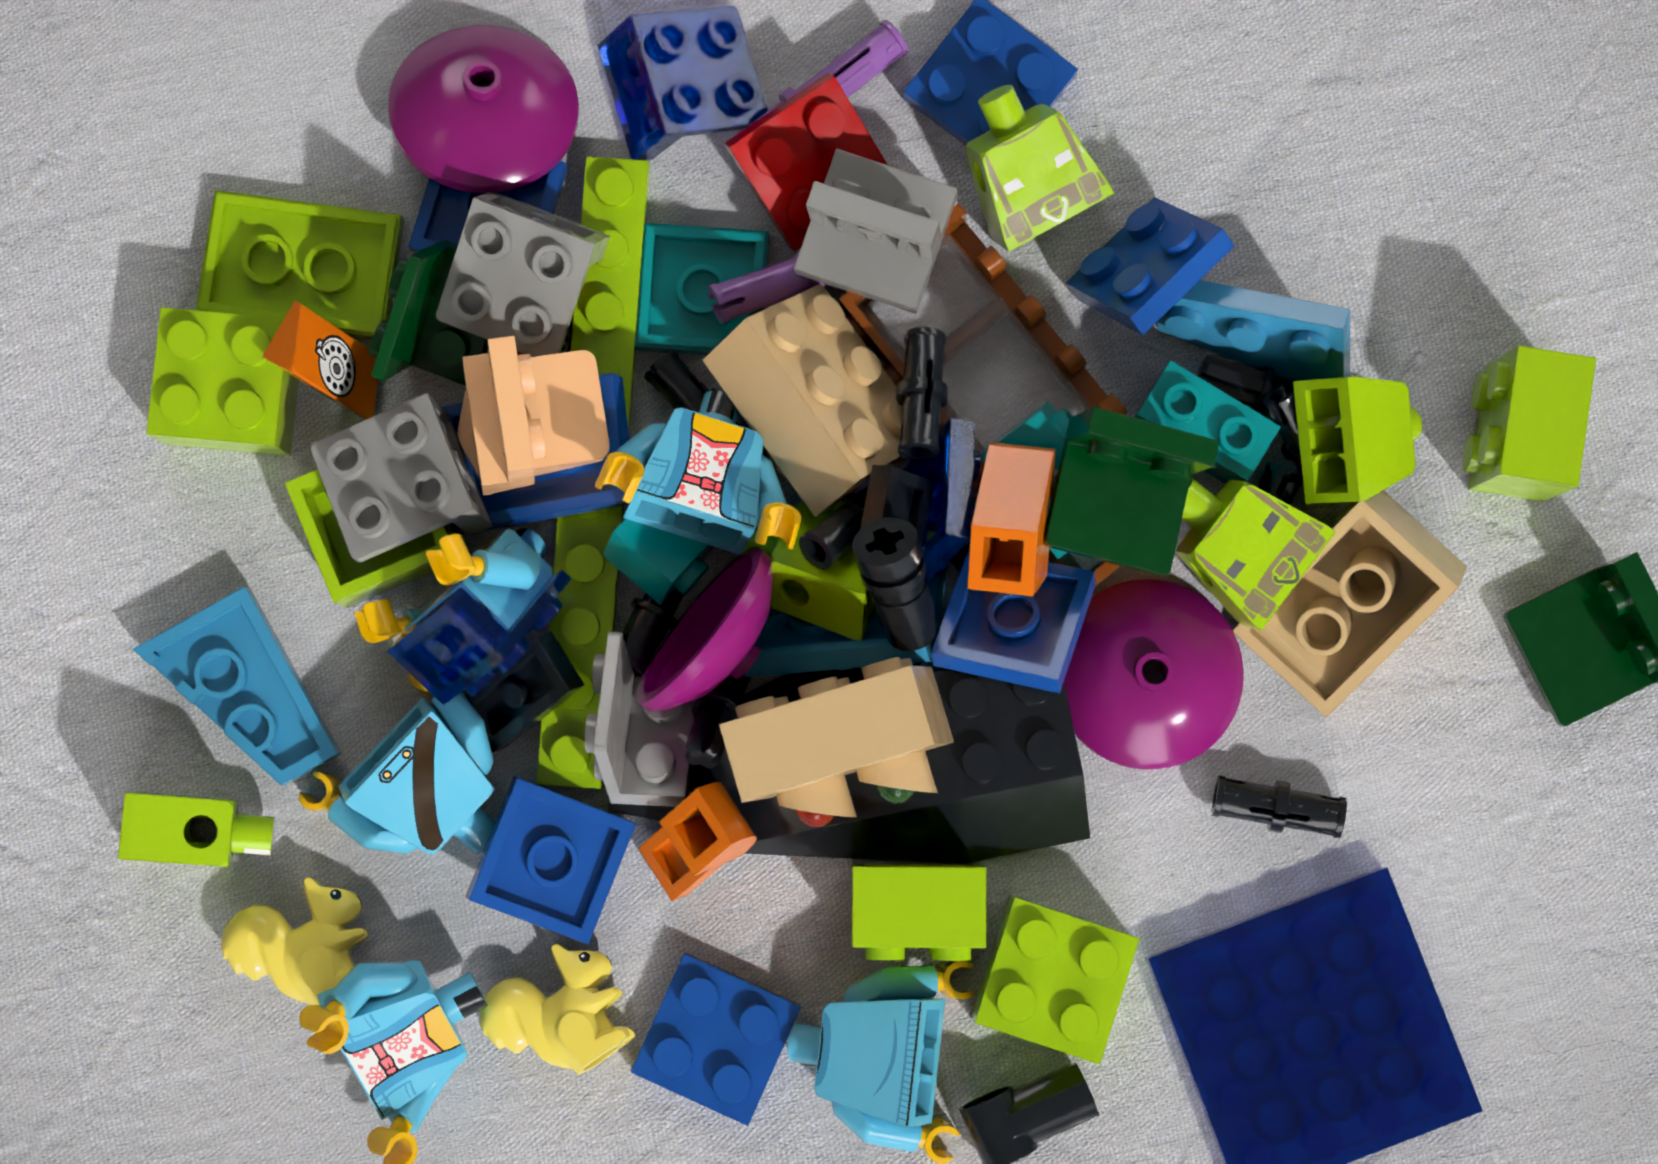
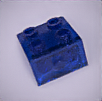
(681, 76)
(464, 646)

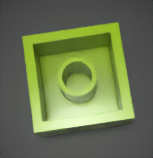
(216, 385)
(1530, 423)
(345, 578)
(918, 908)
(1054, 979)

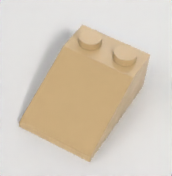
(1356, 601)

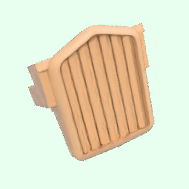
(530, 414)

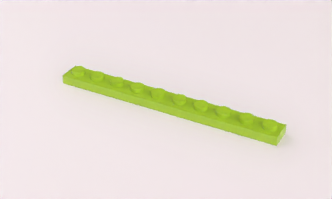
(605, 326)

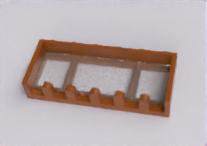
(997, 349)

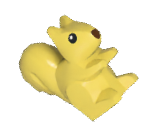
(298, 959)
(569, 1025)

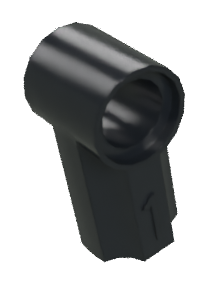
(1012, 1121)

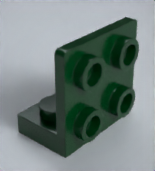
(413, 331)
(1124, 489)
(1591, 638)

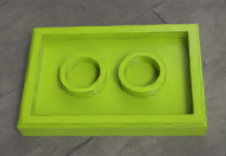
(284, 251)

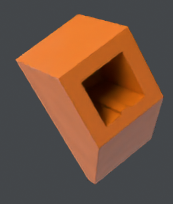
(1012, 520)

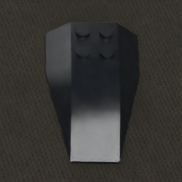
(1001, 785)

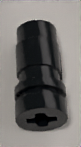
(894, 573)

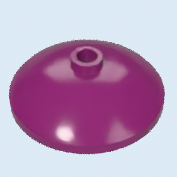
(488, 134)
(712, 635)
(1141, 721)

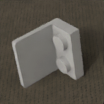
(518, 273)
(399, 478)
(634, 748)

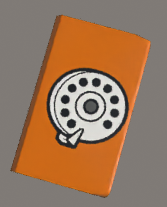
(325, 360)

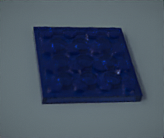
(1315, 1029)

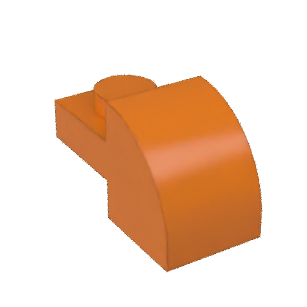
(697, 840)

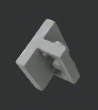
(875, 230)

